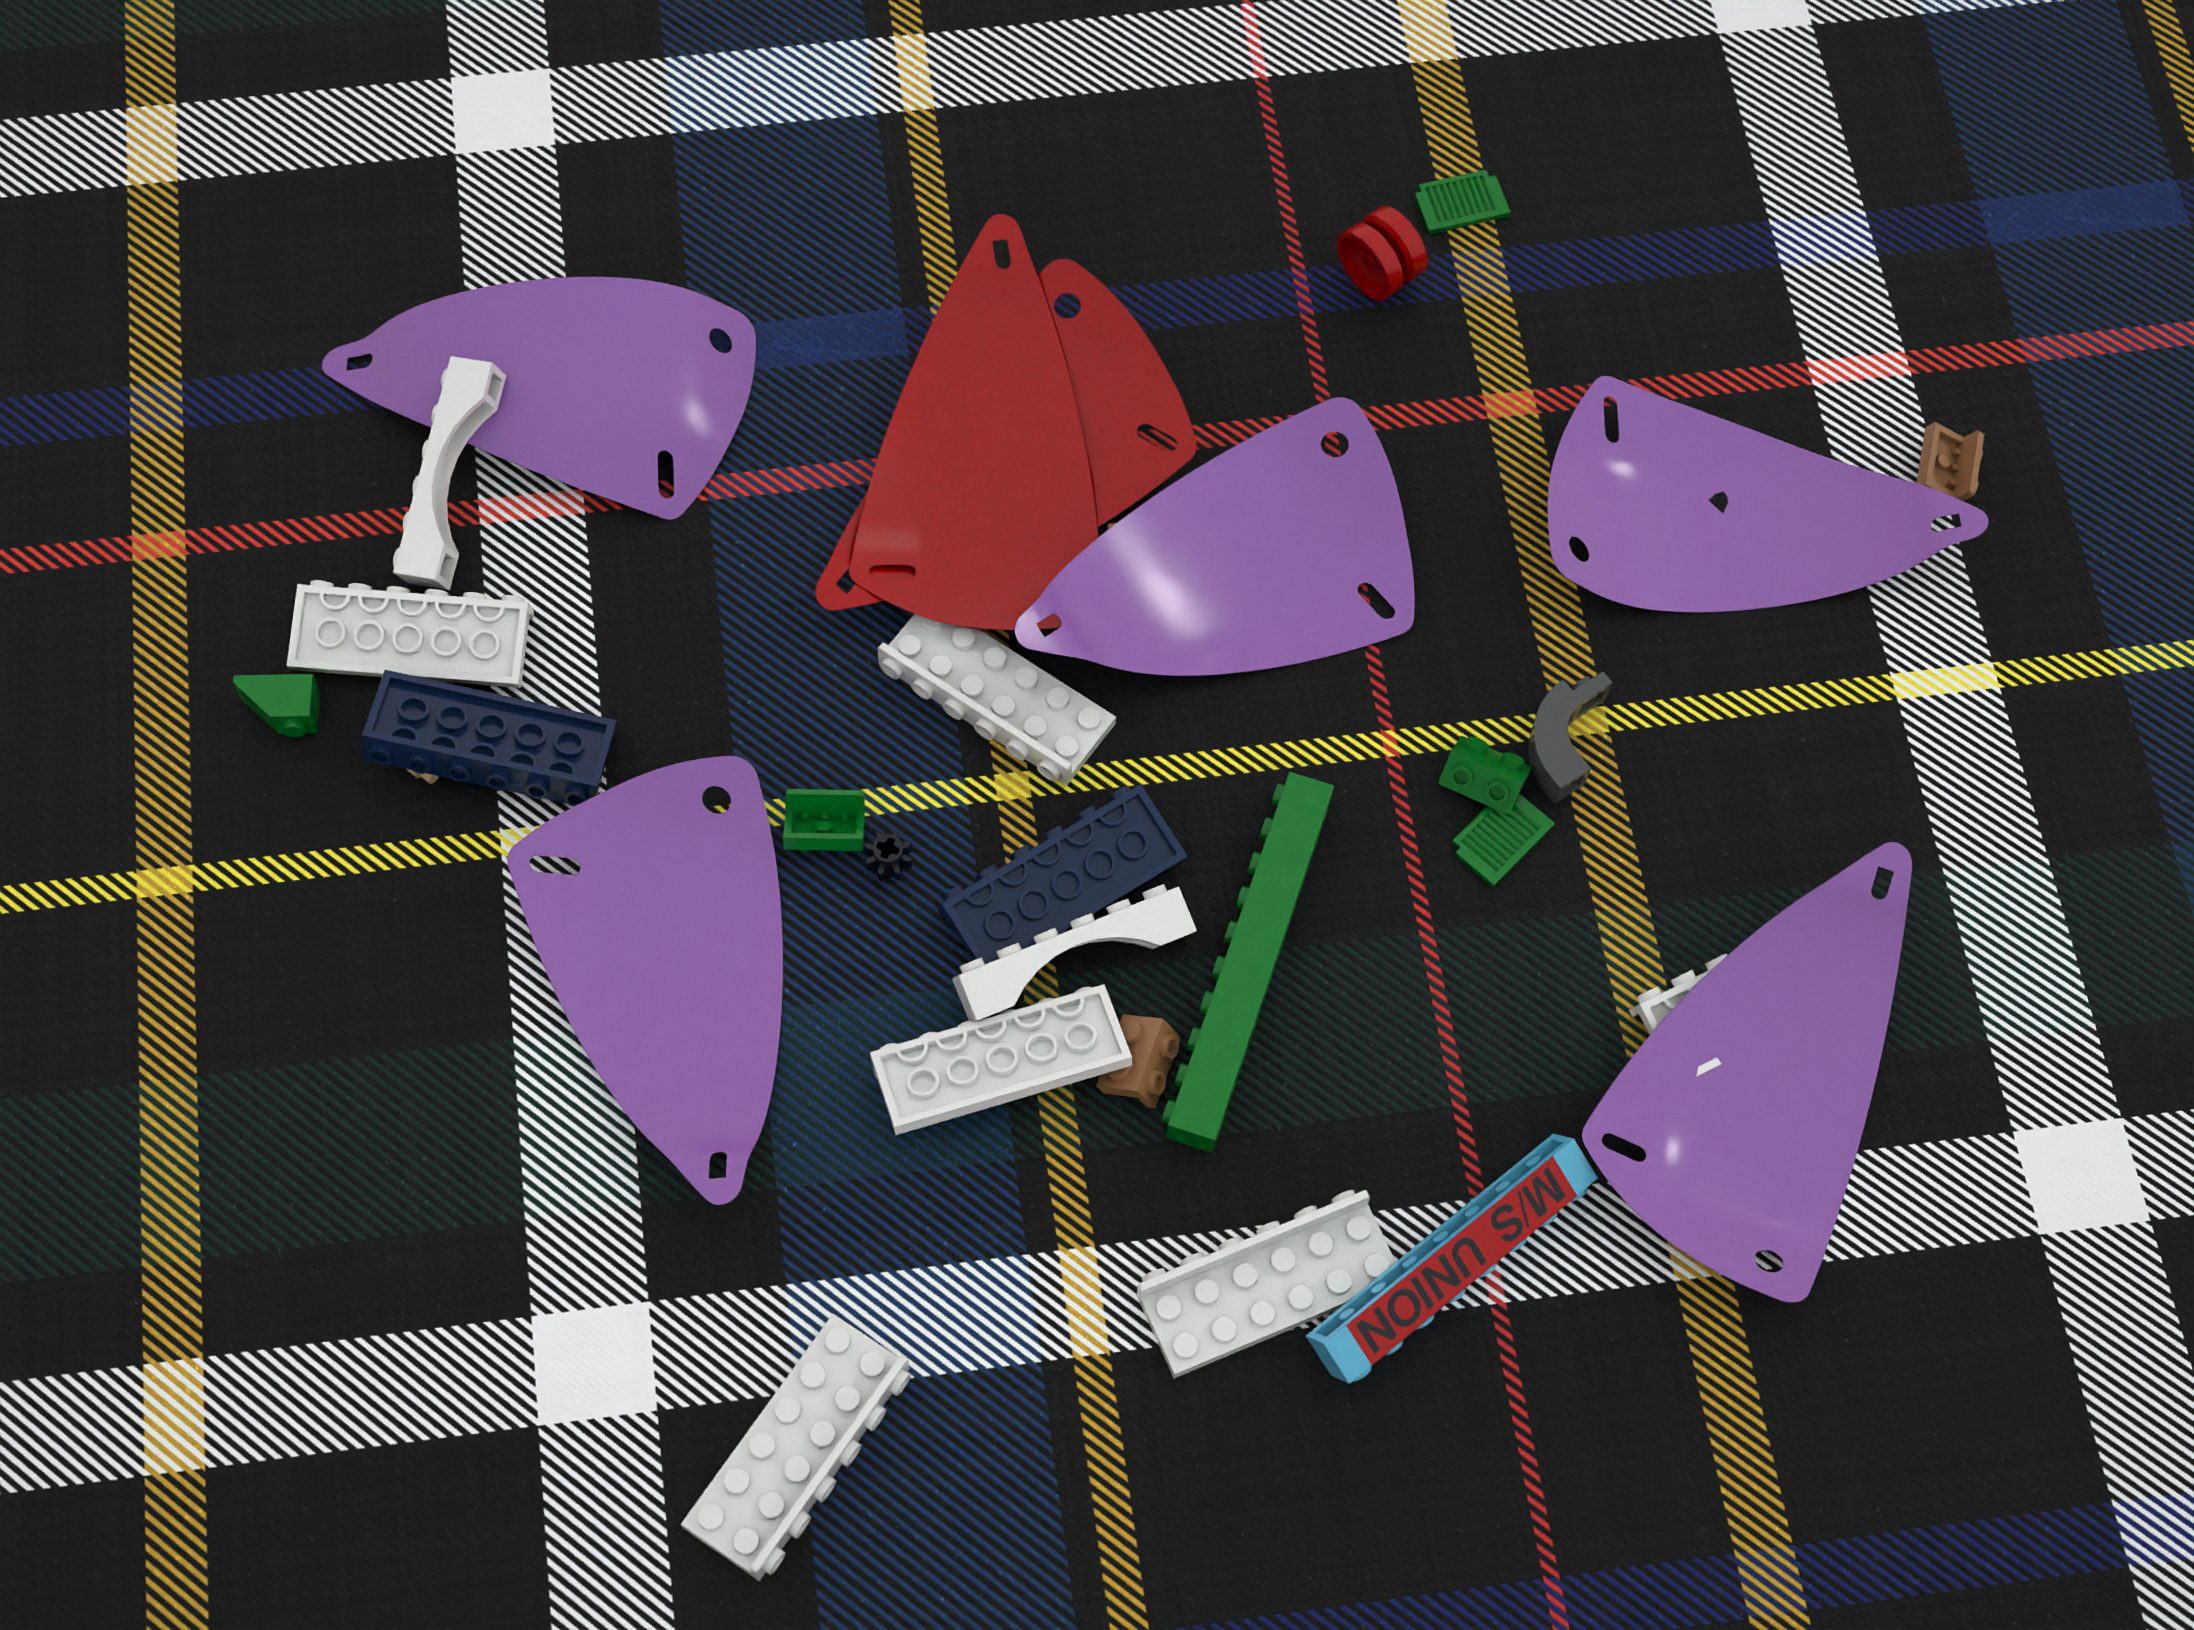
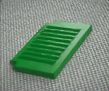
(1461, 201)
(1498, 841)

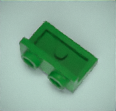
(1485, 774)
(824, 820)

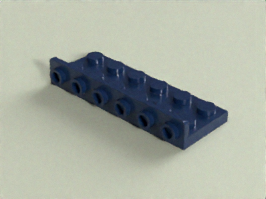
(487, 739)
(1065, 876)

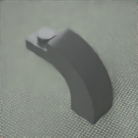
(1551, 754)

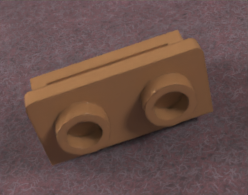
(1950, 461)
(1152, 1049)

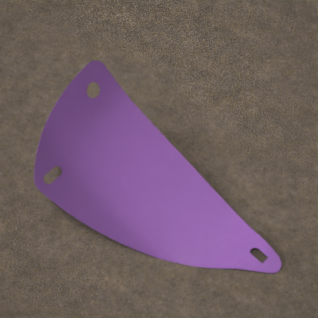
(592, 380)
(669, 955)

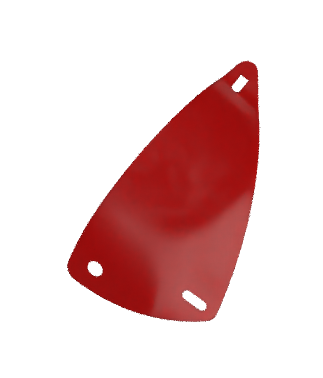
(1116, 389)
(982, 455)

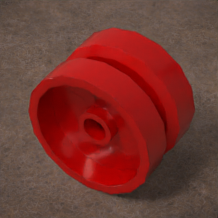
(1382, 253)

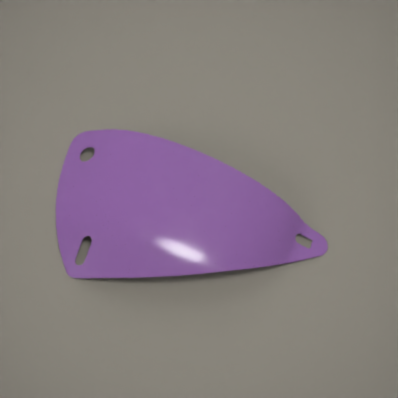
(1791, 523)
(1266, 565)
(1773, 1132)

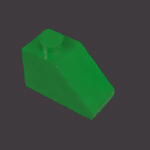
(283, 701)

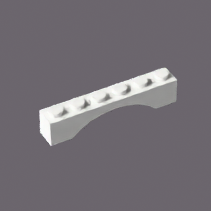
(466, 401)
(1149, 923)

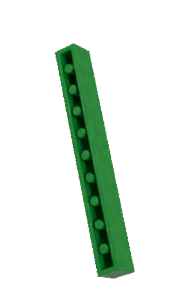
(1249, 963)

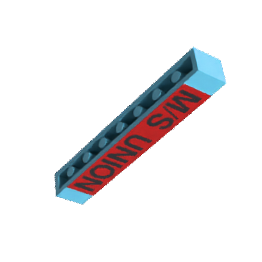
(1452, 1258)

